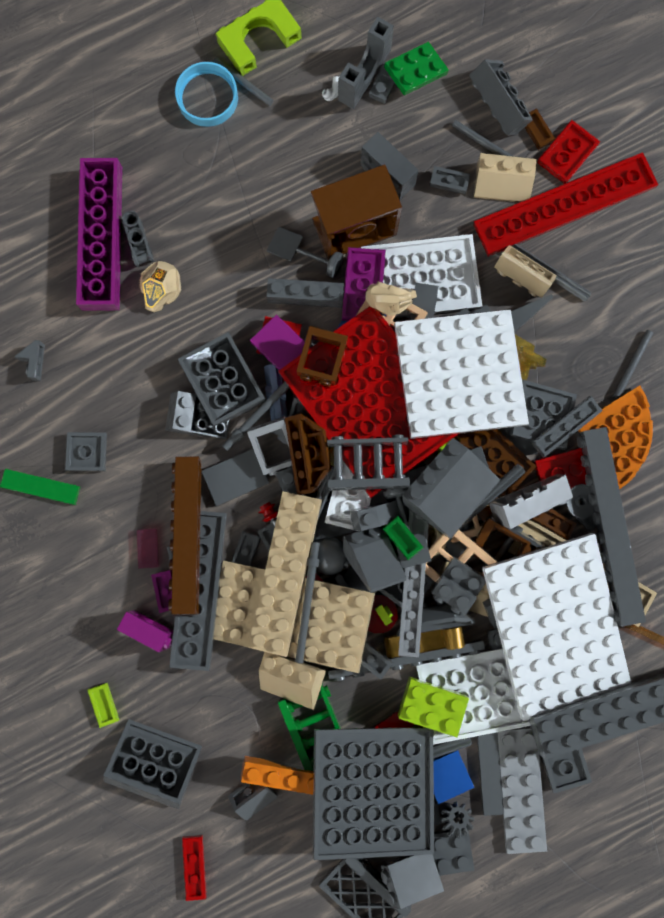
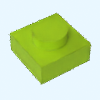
(384, 614)

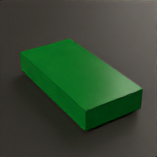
(403, 538)

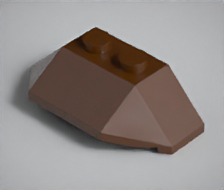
(308, 453)

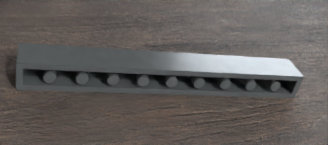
(611, 526)

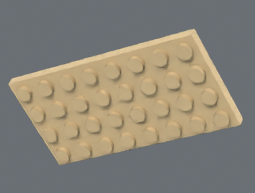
(335, 625)

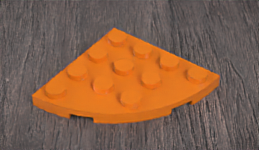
(628, 432)

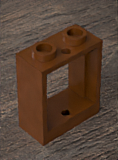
(329, 338)
(487, 528)

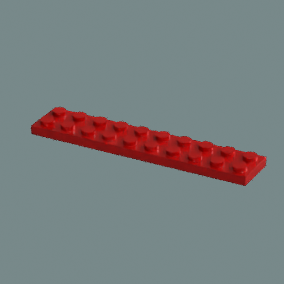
(565, 204)

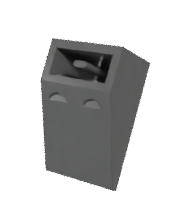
(189, 417)

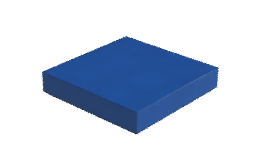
(450, 777)

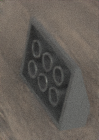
(222, 379)
(450, 488)
(152, 764)

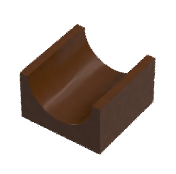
(356, 211)

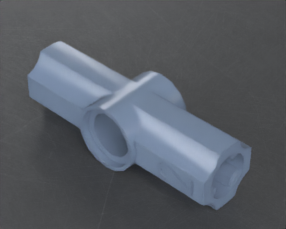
(273, 382)

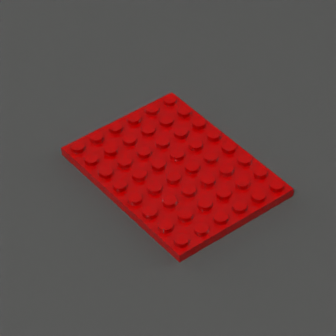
(366, 396)

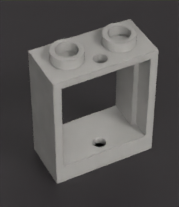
(263, 429)

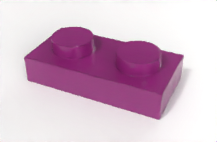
(161, 589)

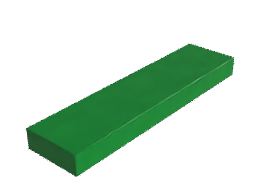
(40, 486)

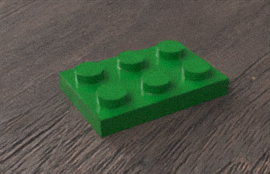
(416, 68)

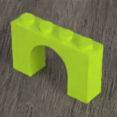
(269, 14)

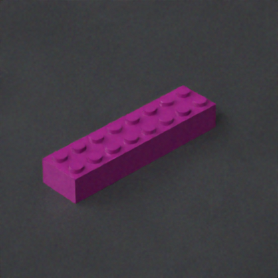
(99, 234)

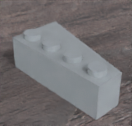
(530, 501)

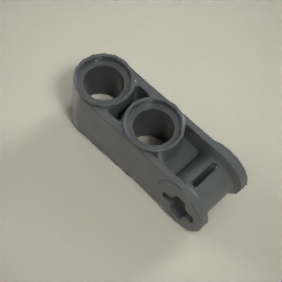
(140, 250)

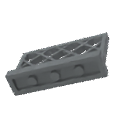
(371, 877)

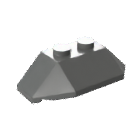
(441, 617)

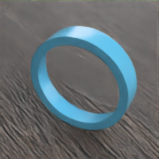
(199, 69)

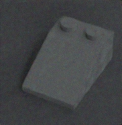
(373, 558)

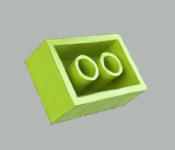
(433, 707)

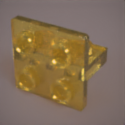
(527, 357)

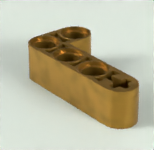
(432, 640)

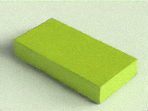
(103, 705)

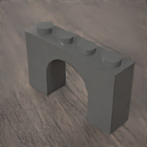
(355, 80)

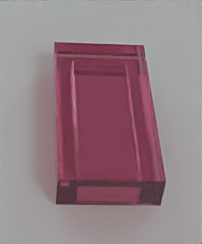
(147, 548)

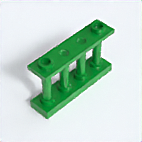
(295, 726)

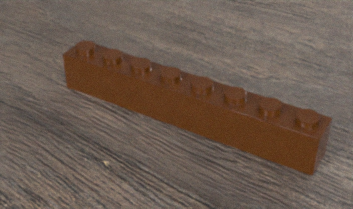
(186, 536)

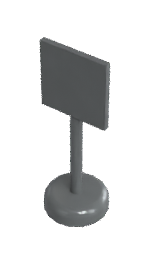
(287, 243)
(422, 556)

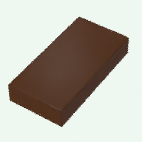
(539, 130)

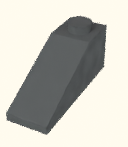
(376, 515)

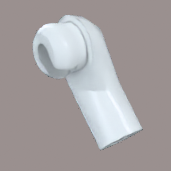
(331, 93)

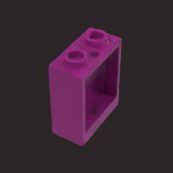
(146, 631)

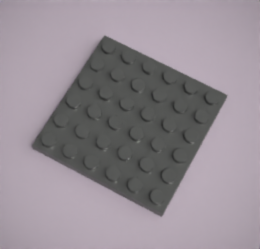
(373, 792)

